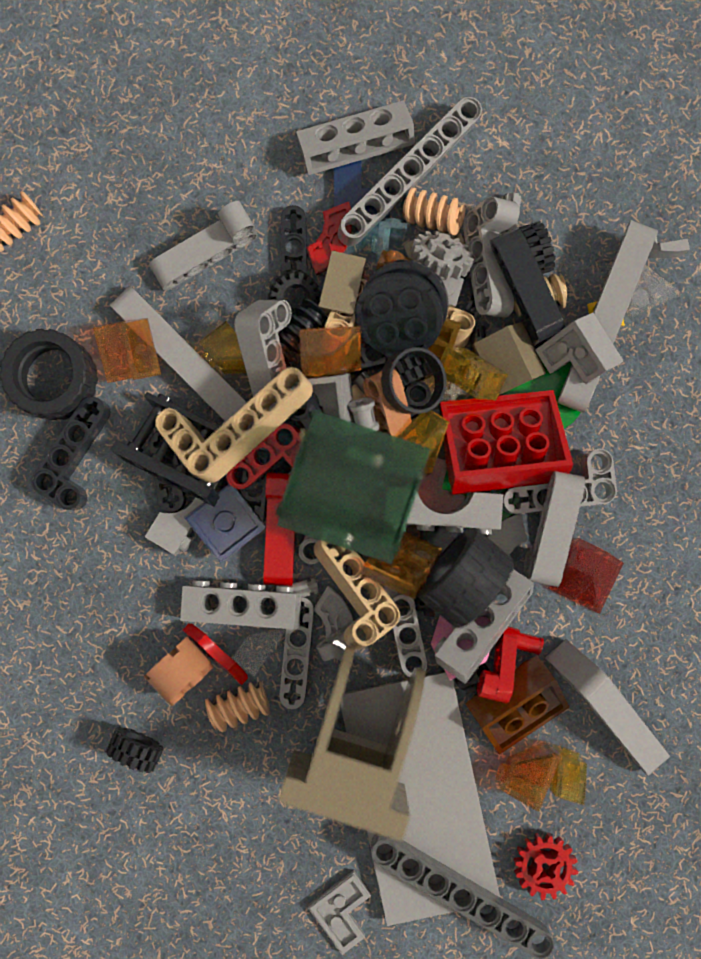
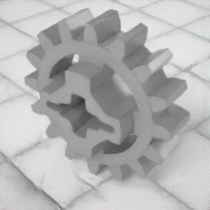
(442, 254)

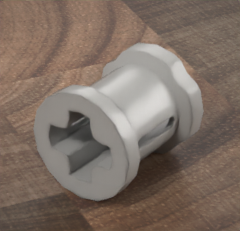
(363, 412)

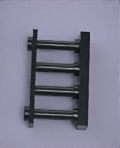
(156, 463)

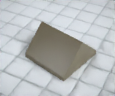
(512, 353)

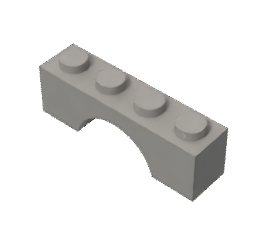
(476, 511)
(172, 530)

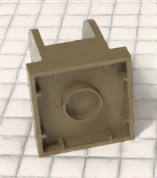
(352, 775)

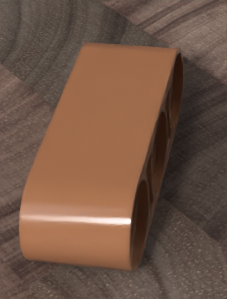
(389, 419)

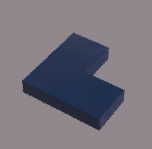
(349, 186)

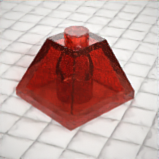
(588, 575)

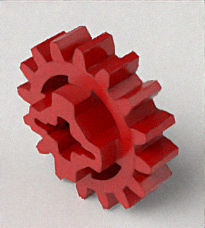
(536, 874)

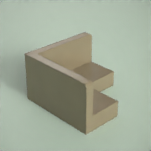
(342, 283)

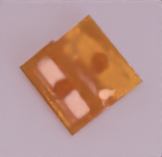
(127, 350)
(409, 566)

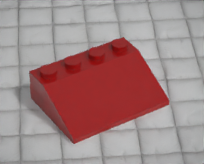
(504, 442)

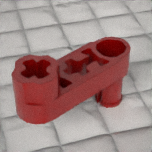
(500, 683)

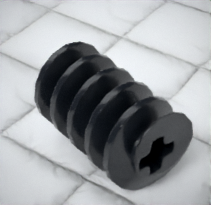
(306, 318)

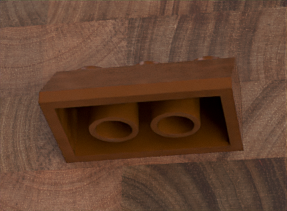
(533, 703)

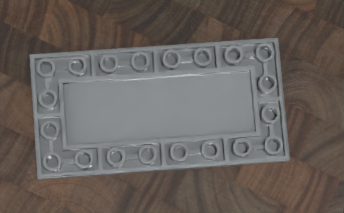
(439, 792)

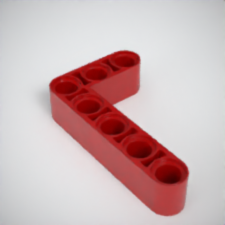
(277, 450)

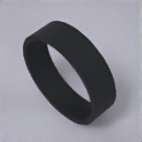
(439, 379)

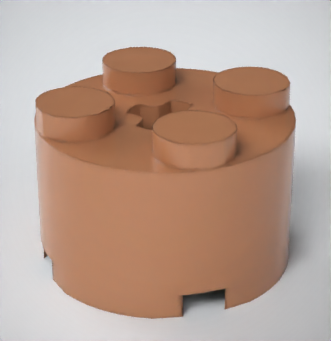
(179, 671)

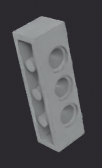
(356, 137)
(197, 608)
(464, 662)

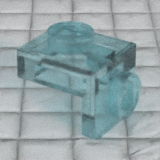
(390, 227)

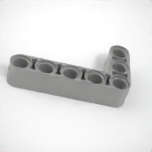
(608, 705)

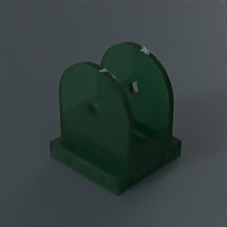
(352, 486)

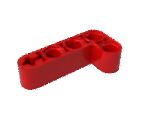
(278, 540)

